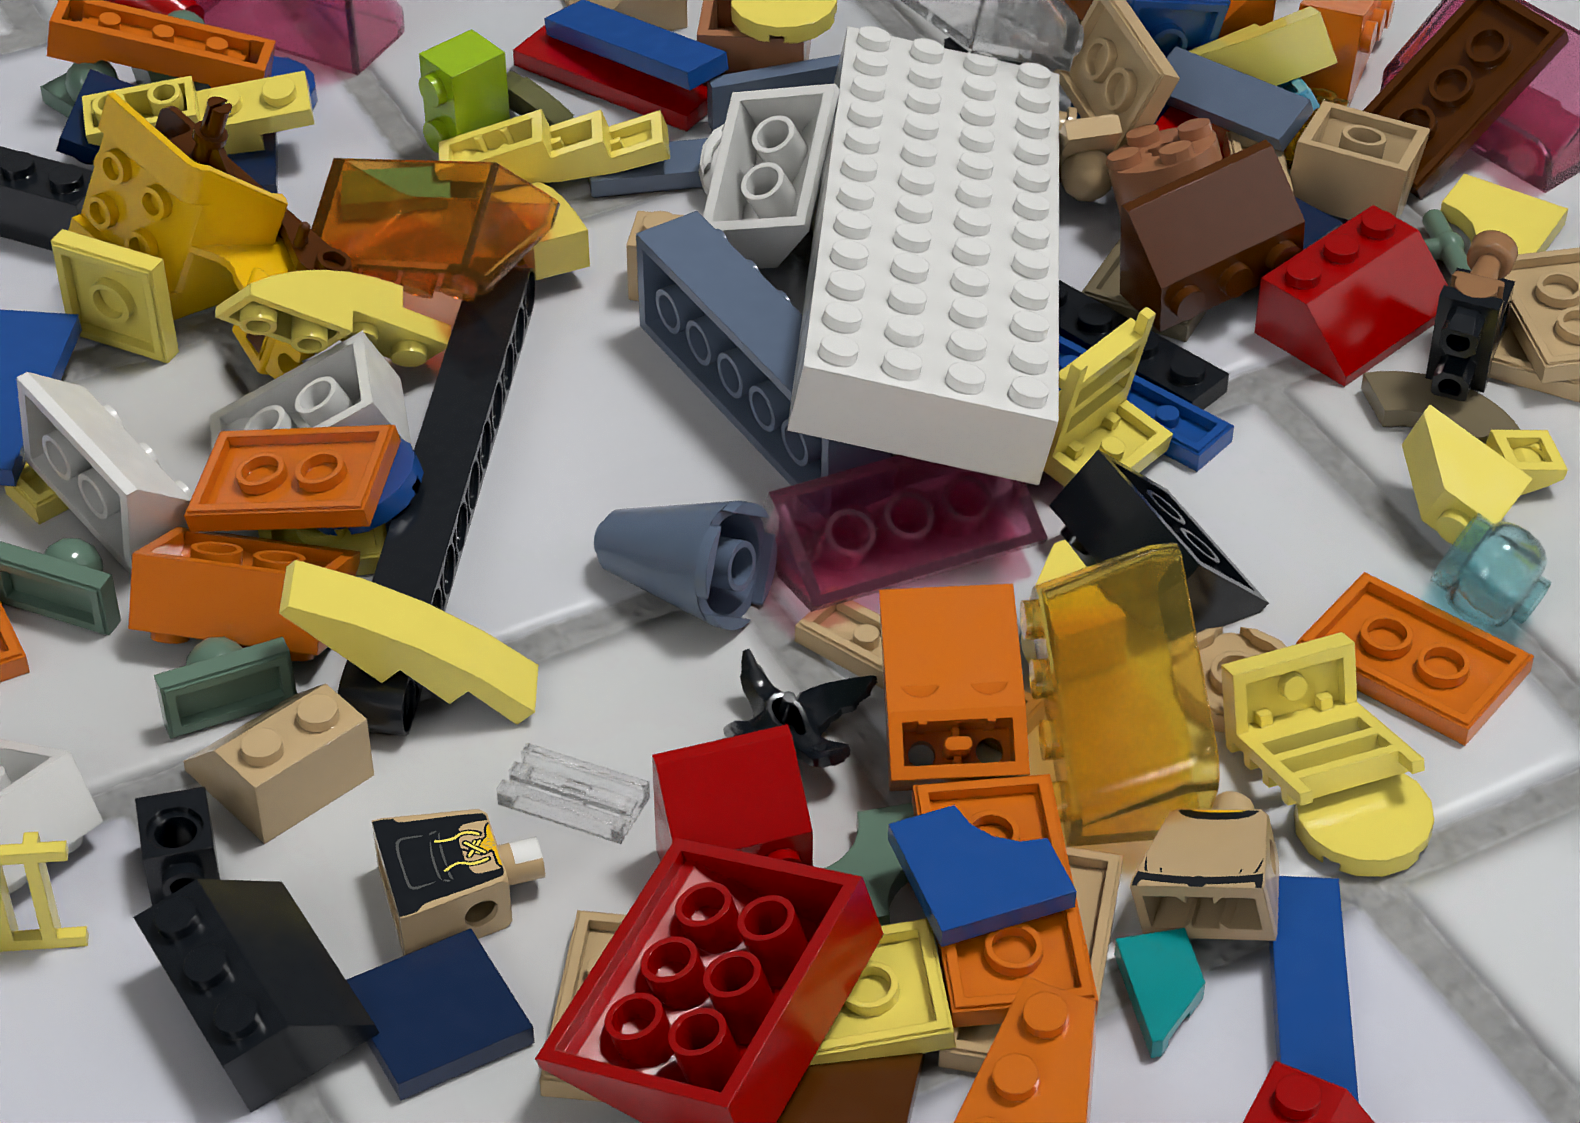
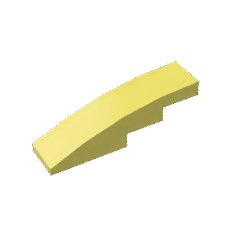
(564, 150)
(396, 633)

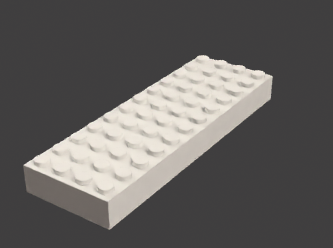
(935, 260)

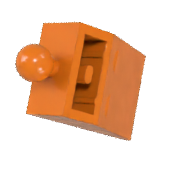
(952, 682)

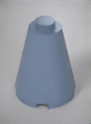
(694, 556)

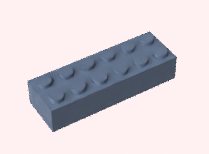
(733, 341)

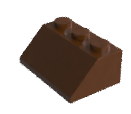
(1208, 236)

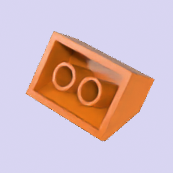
(223, 588)

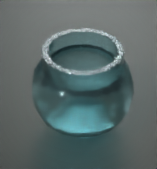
(1493, 573)

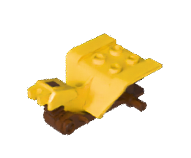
(209, 221)

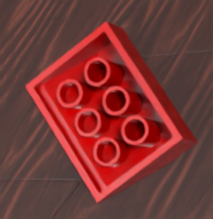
(716, 987)

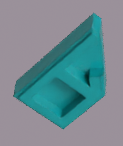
(1160, 983)

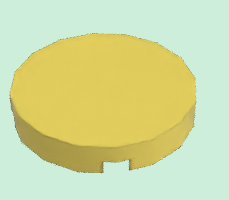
(788, 18)
(1368, 827)

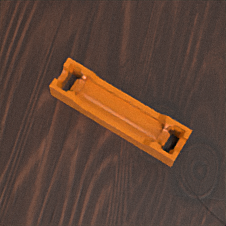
(156, 43)

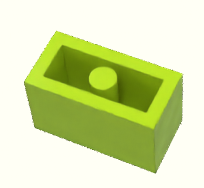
(462, 87)

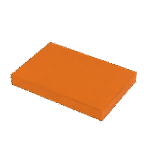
(293, 478)
(1423, 658)

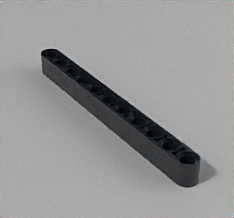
(454, 452)

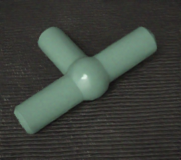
(1443, 242)

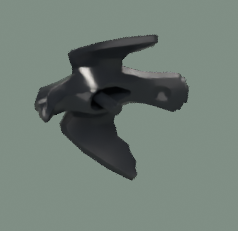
(806, 714)

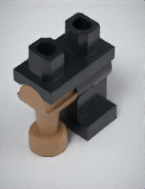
(1472, 317)

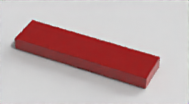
(610, 80)

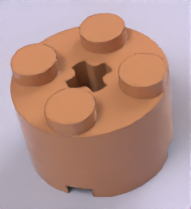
(1160, 157)

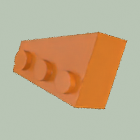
(1352, 32)
(1038, 1061)

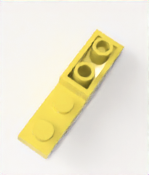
(257, 106)
(328, 306)

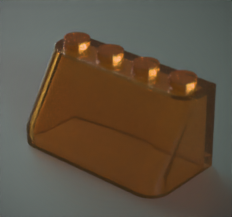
(432, 222)

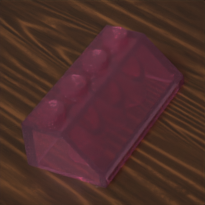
(893, 527)

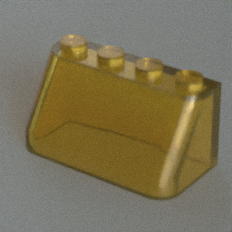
(1121, 696)

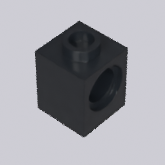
(176, 840)

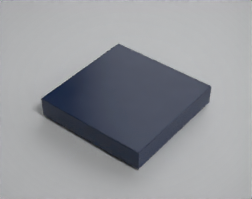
(440, 1013)

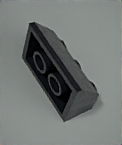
(38, 196)
(1118, 510)
(256, 982)

